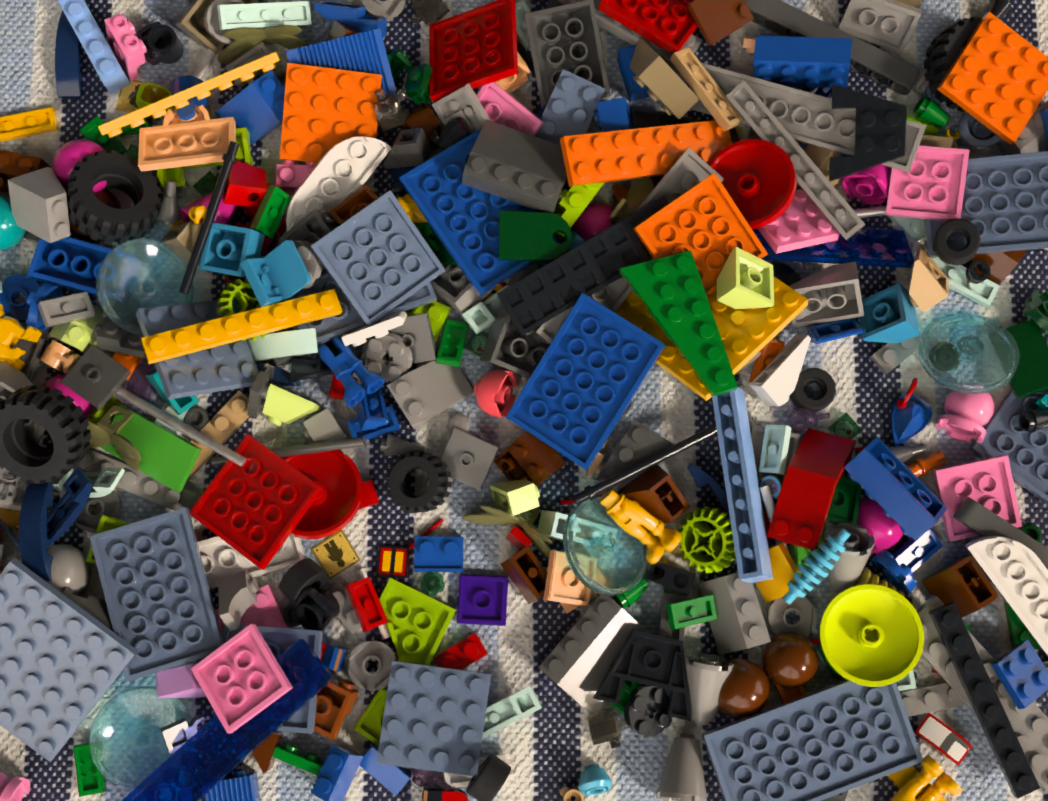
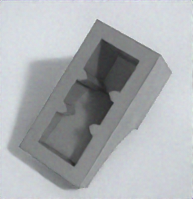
(324, 428)
(235, 597)

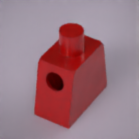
(245, 185)

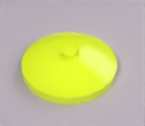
(871, 635)

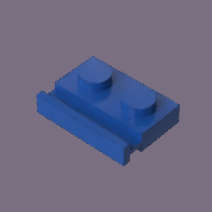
(438, 554)

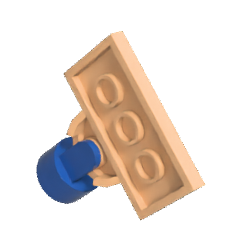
(186, 134)

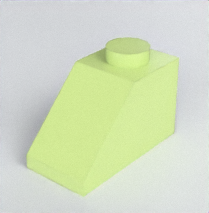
(515, 496)

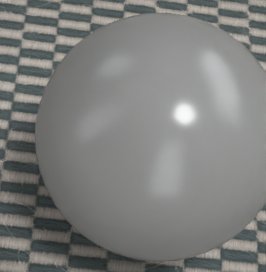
(69, 568)

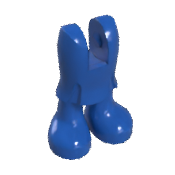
(346, 365)

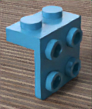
(277, 274)

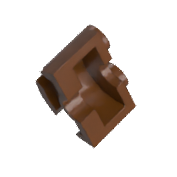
(422, 118)

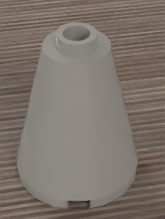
(853, 559)
(704, 685)
(683, 772)

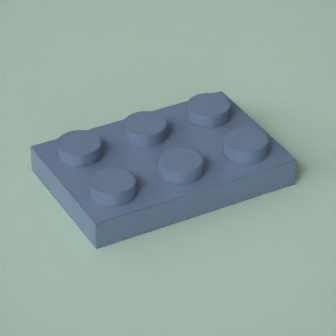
(569, 107)

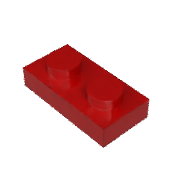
(366, 604)
(462, 653)

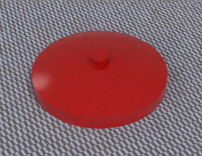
(757, 179)
(338, 499)

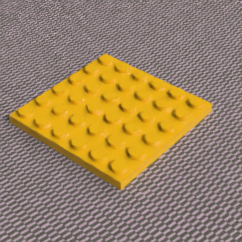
(741, 330)

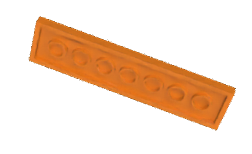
(637, 151)

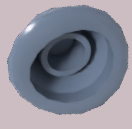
(976, 133)

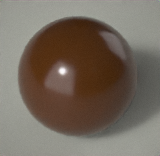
(790, 659)

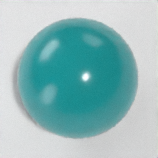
(9, 231)

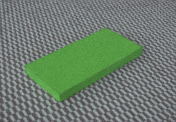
(162, 452)

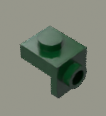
(398, 61)
(417, 83)

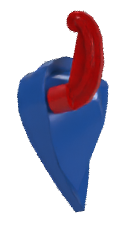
(909, 415)

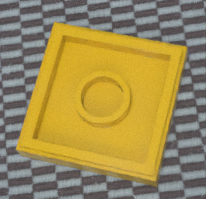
(783, 571)

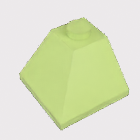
(746, 281)
(80, 332)
(287, 407)

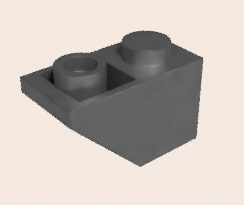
(409, 149)

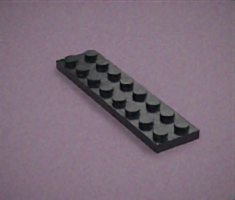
(578, 271)

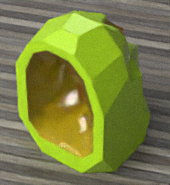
(150, 93)

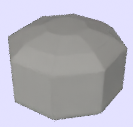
(460, 421)

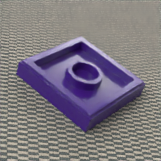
(482, 599)

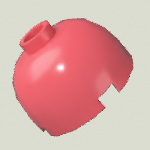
(495, 392)

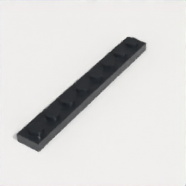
(984, 699)

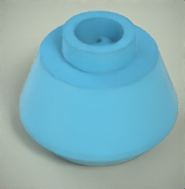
(594, 780)

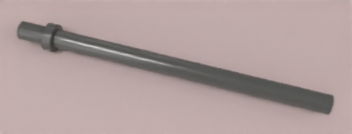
(307, 448)

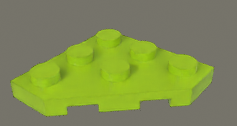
(414, 622)

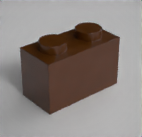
(526, 574)

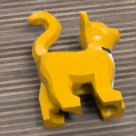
(10, 332)

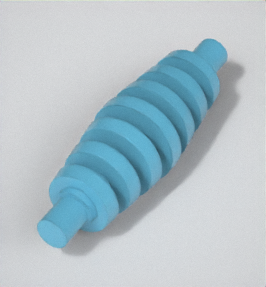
(816, 566)

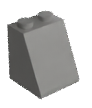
(40, 204)

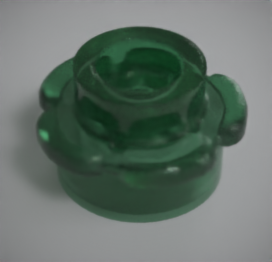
(426, 583)

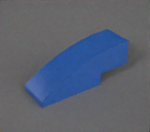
(351, 15)

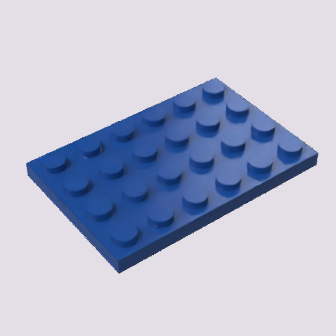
(463, 216)
(585, 381)

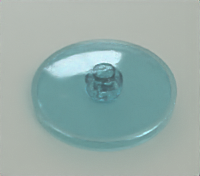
(137, 277)
(968, 353)
(602, 552)
(128, 735)

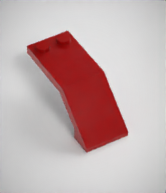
(809, 488)

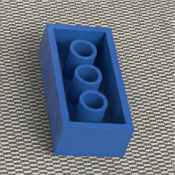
(803, 61)
(68, 264)
(895, 489)

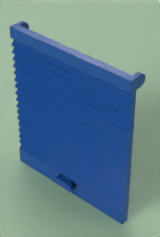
(355, 52)

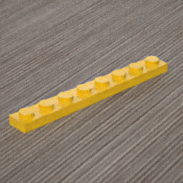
(181, 99)
(240, 326)

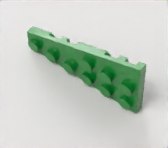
(682, 310)

